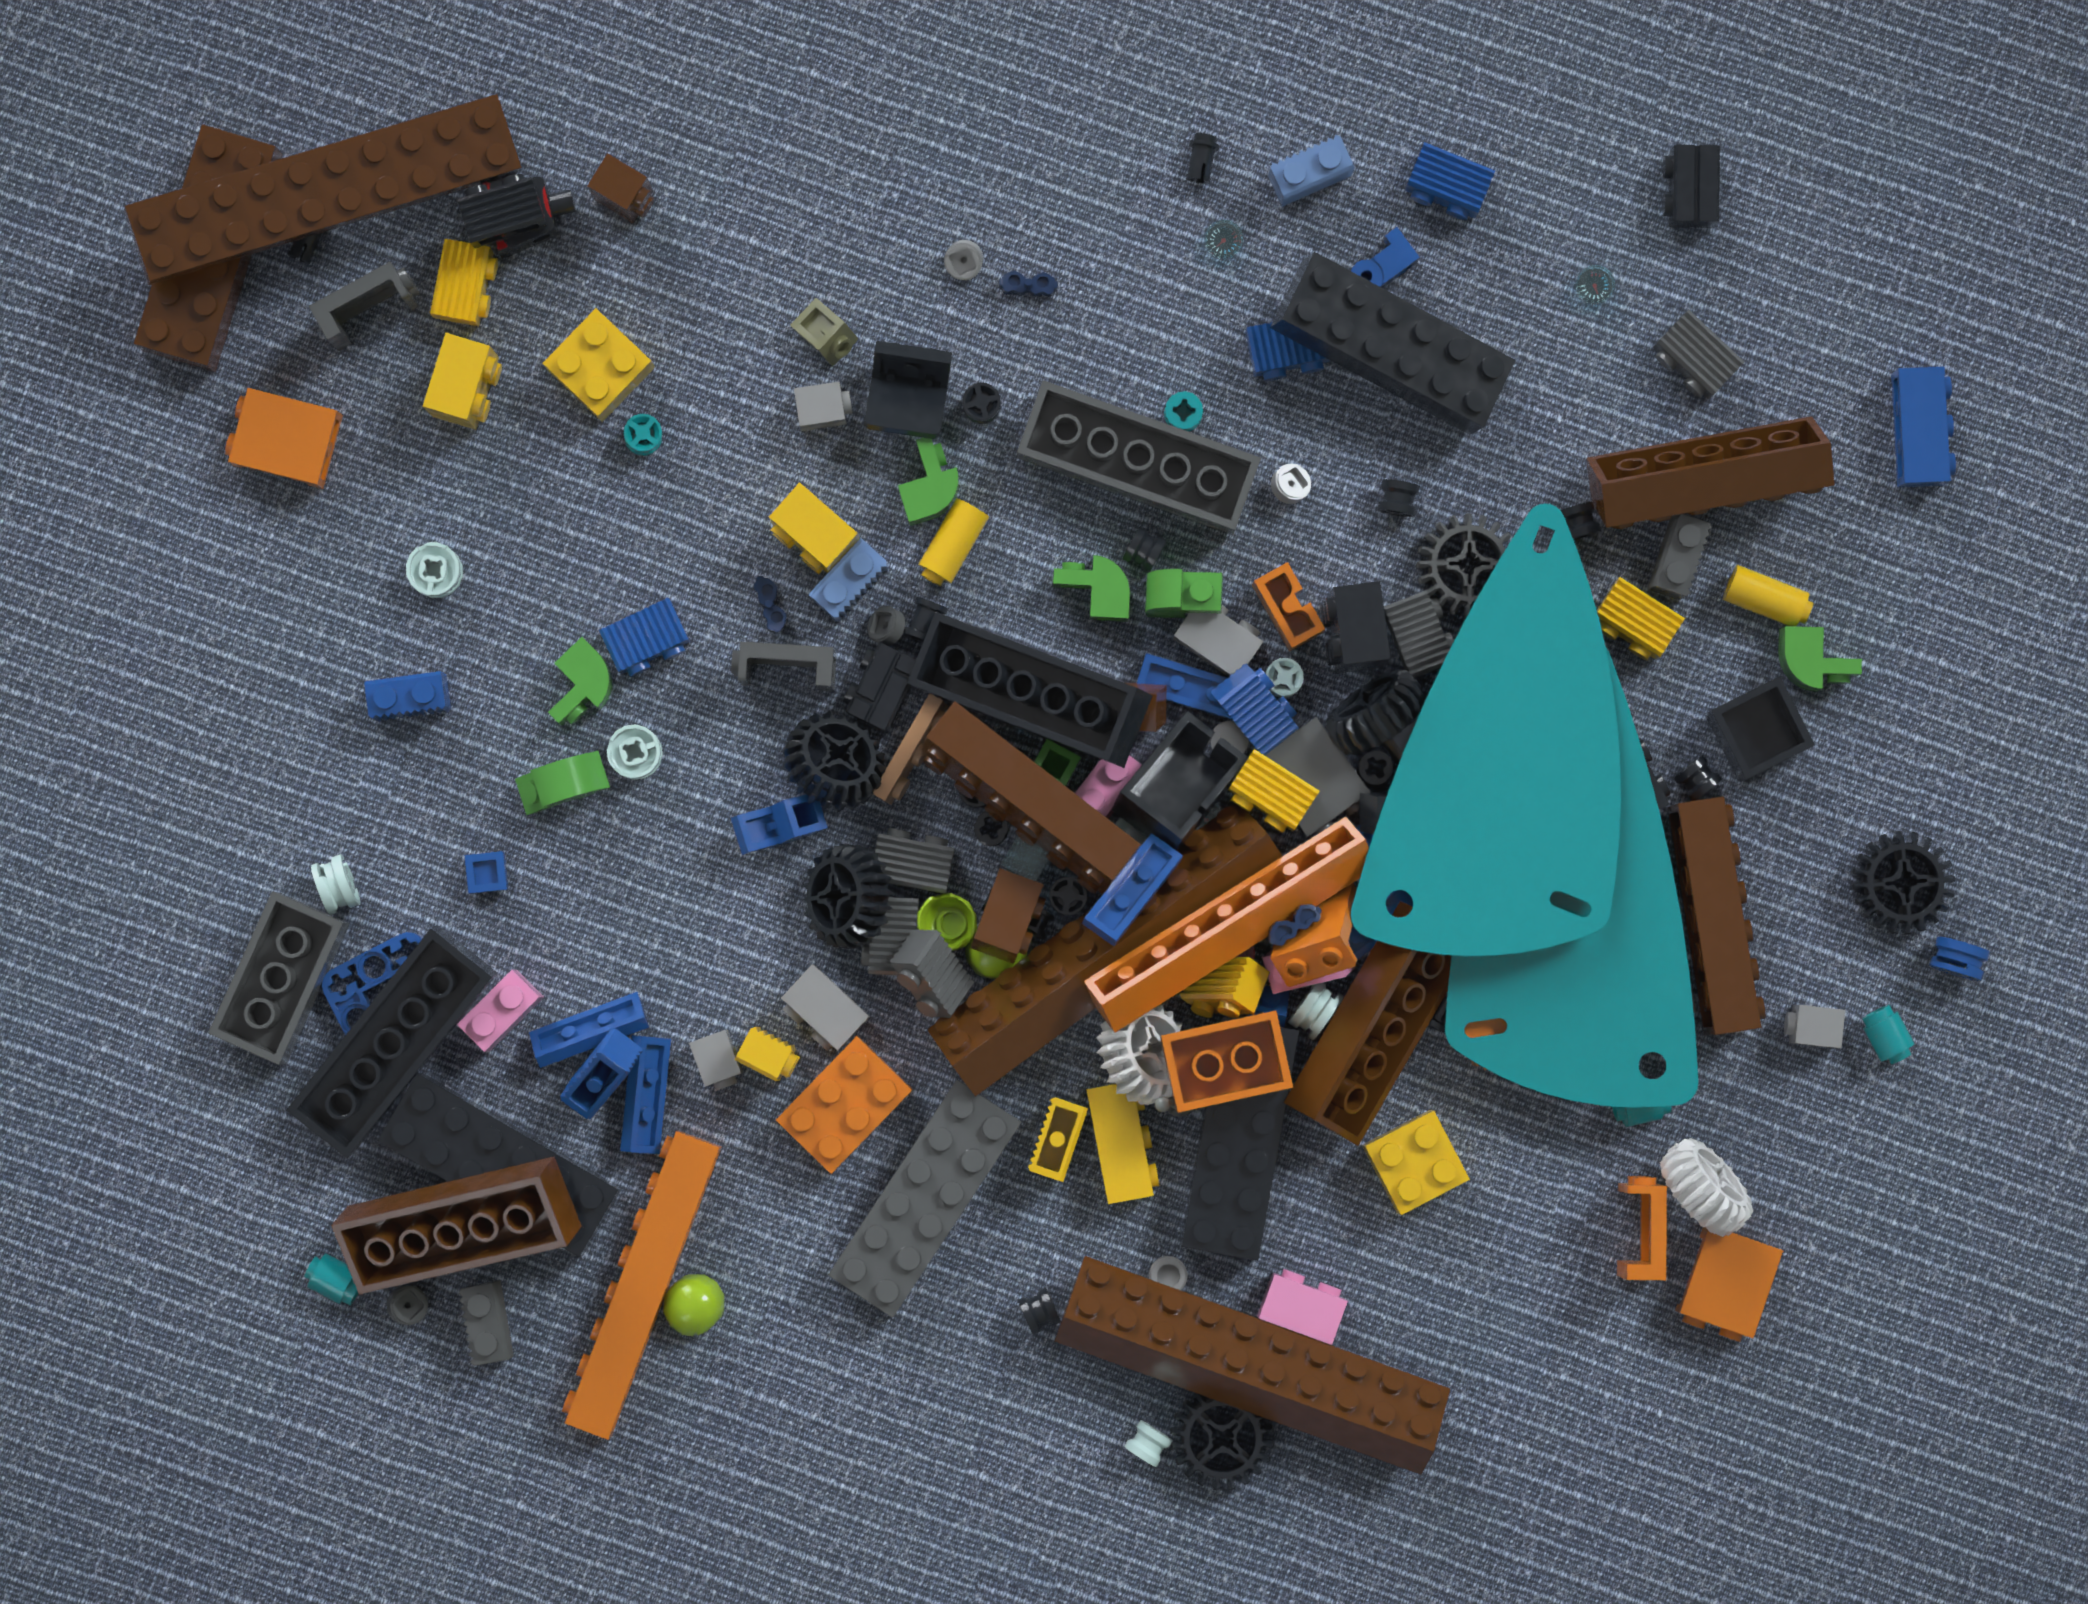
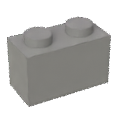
(1219, 640)
(824, 1008)

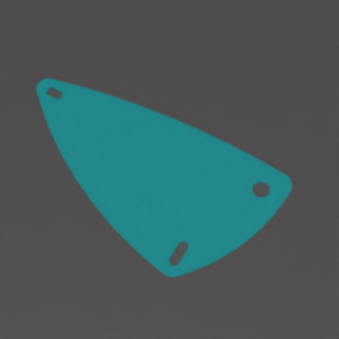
(1506, 772)
(1603, 1001)

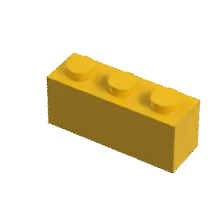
(1121, 1145)

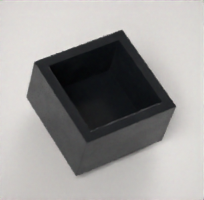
(1759, 729)

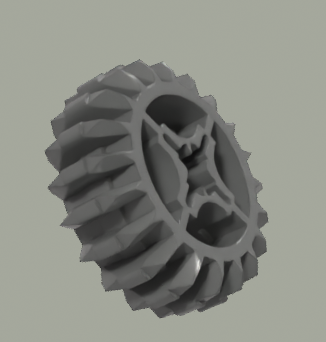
(1449, 565)

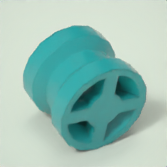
(1183, 417)
(642, 428)

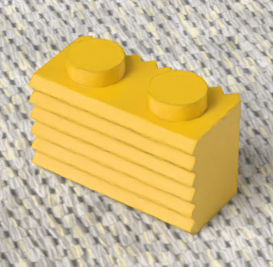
(463, 283)
(1638, 620)
(1272, 791)
(1228, 989)
(767, 1054)
(1057, 1139)

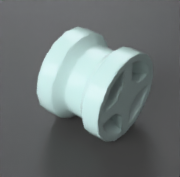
(1288, 675)
(1148, 1443)

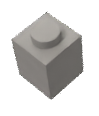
(822, 406)
(1815, 1026)
(716, 1060)

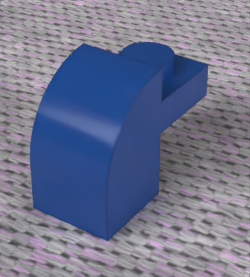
(778, 824)

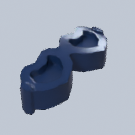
(1017, 283)
(766, 595)
(1302, 919)

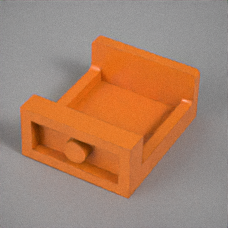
(283, 437)
(1322, 946)
(1652, 1230)
(1729, 1284)

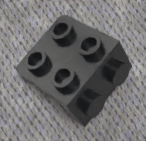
(908, 390)

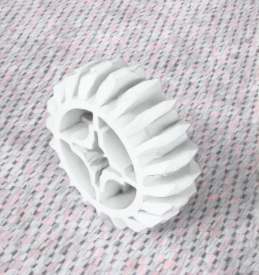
(1139, 1074)
(1706, 1187)

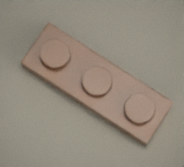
(894, 779)

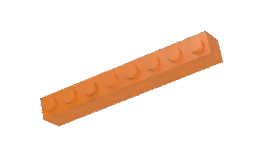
(1227, 925)
(642, 1285)

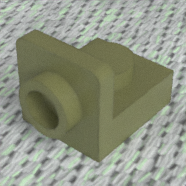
(824, 331)

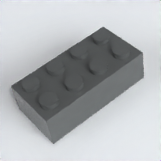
(278, 978)

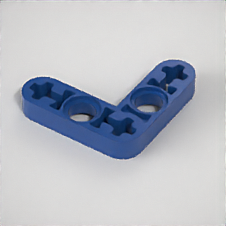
(356, 996)

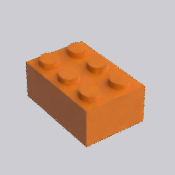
(1226, 1061)
(844, 1104)

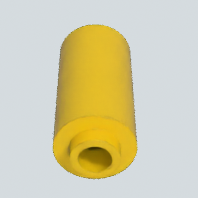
(952, 542)
(1767, 597)

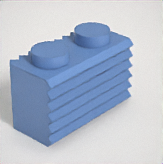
(1311, 170)
(848, 580)

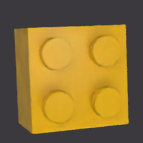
(599, 365)
(462, 381)
(813, 528)
(1415, 1162)

